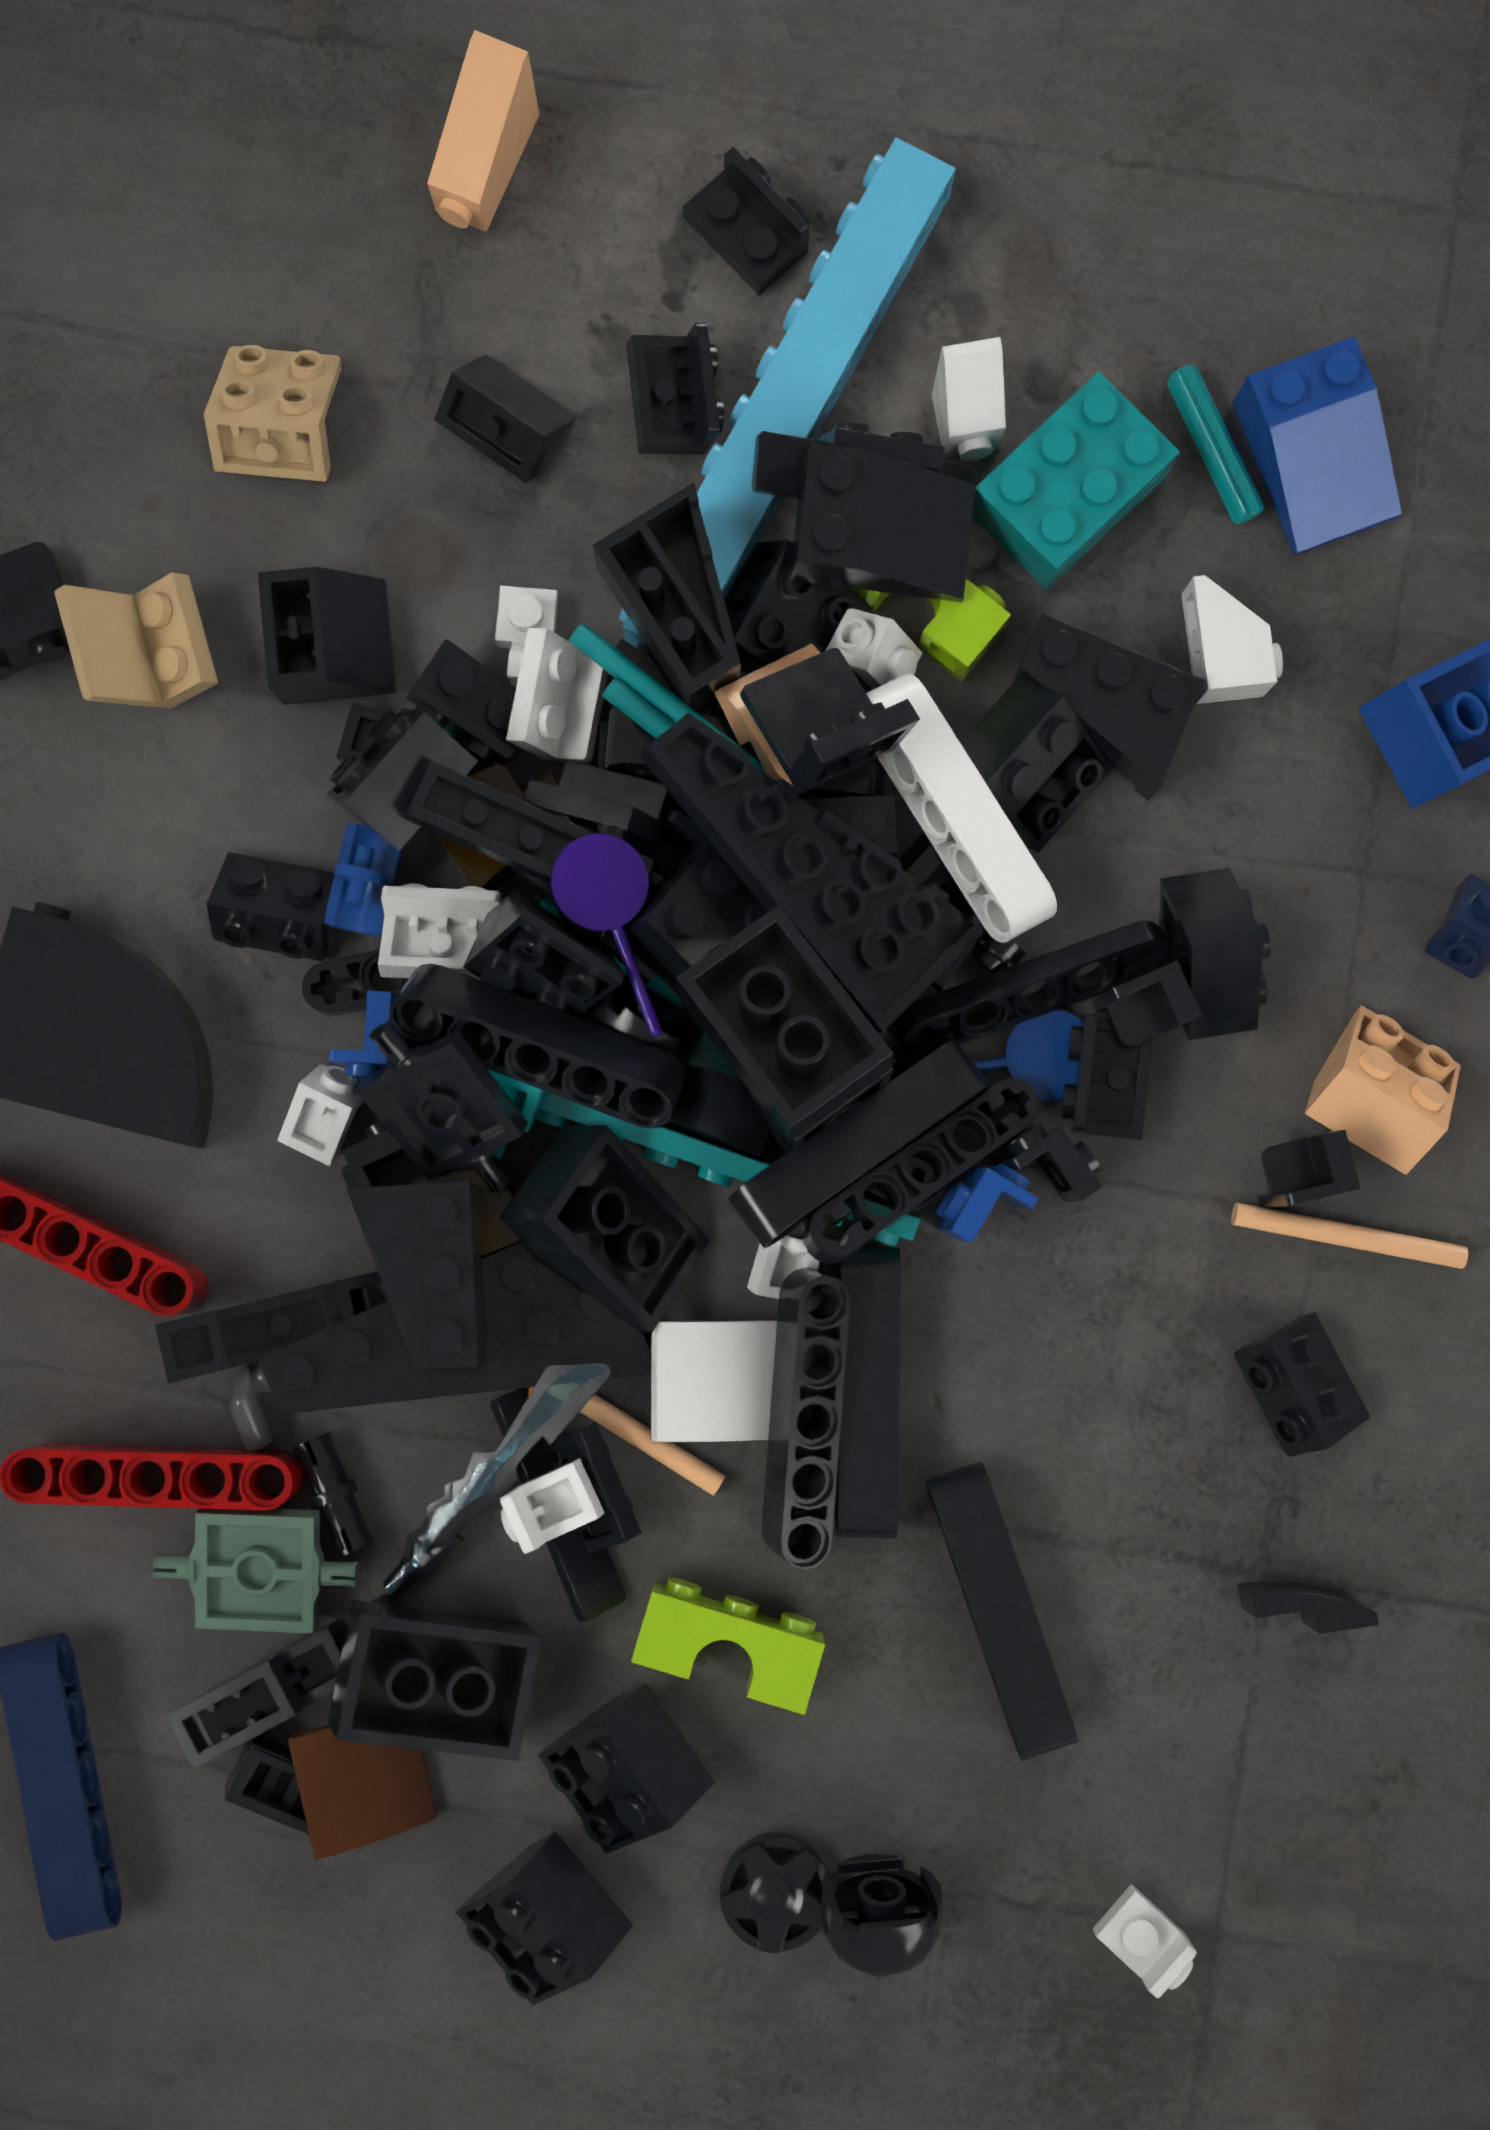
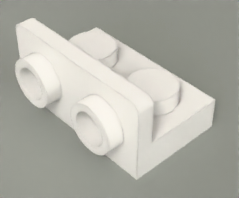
(556, 699)

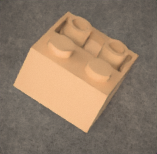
(1385, 1090)

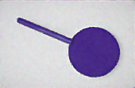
(602, 887)

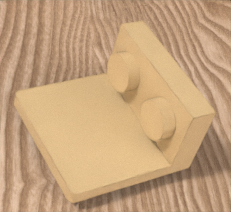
(272, 413)
(137, 645)

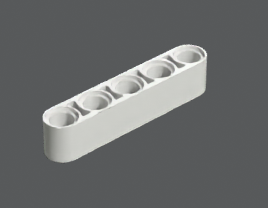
(964, 819)

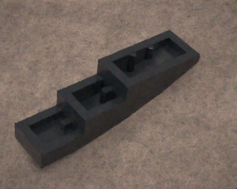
(263, 1693)

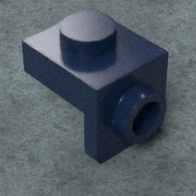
(1465, 935)

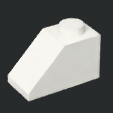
(970, 399)
(1228, 644)

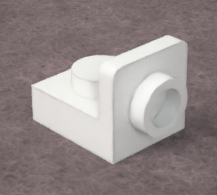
(321, 1113)
(1146, 1942)

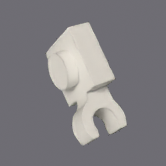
(516, 612)

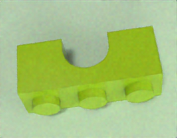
(960, 630)
(781, 1650)

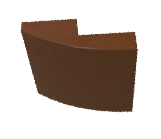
(358, 1790)

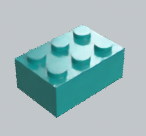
(1072, 480)

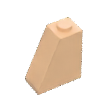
(483, 132)

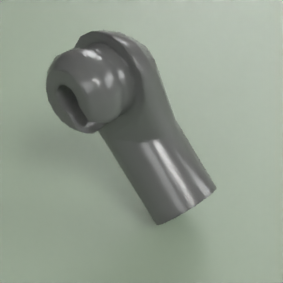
(247, 1408)

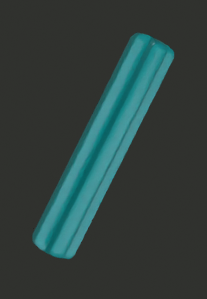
(1215, 444)

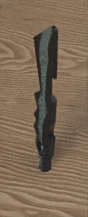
(491, 1474)

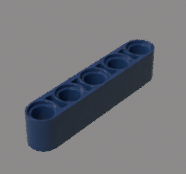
(59, 1787)

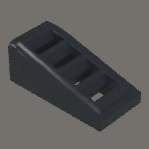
(259, 1798)

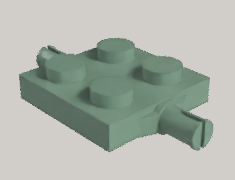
(257, 1570)

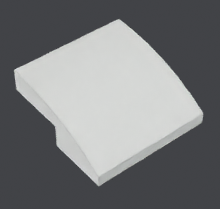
(711, 1380)

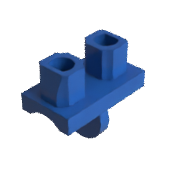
(359, 876)

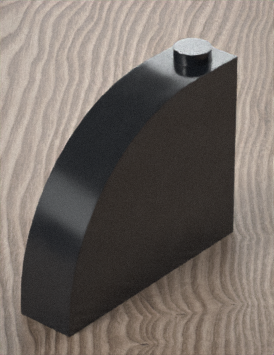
(98, 1031)

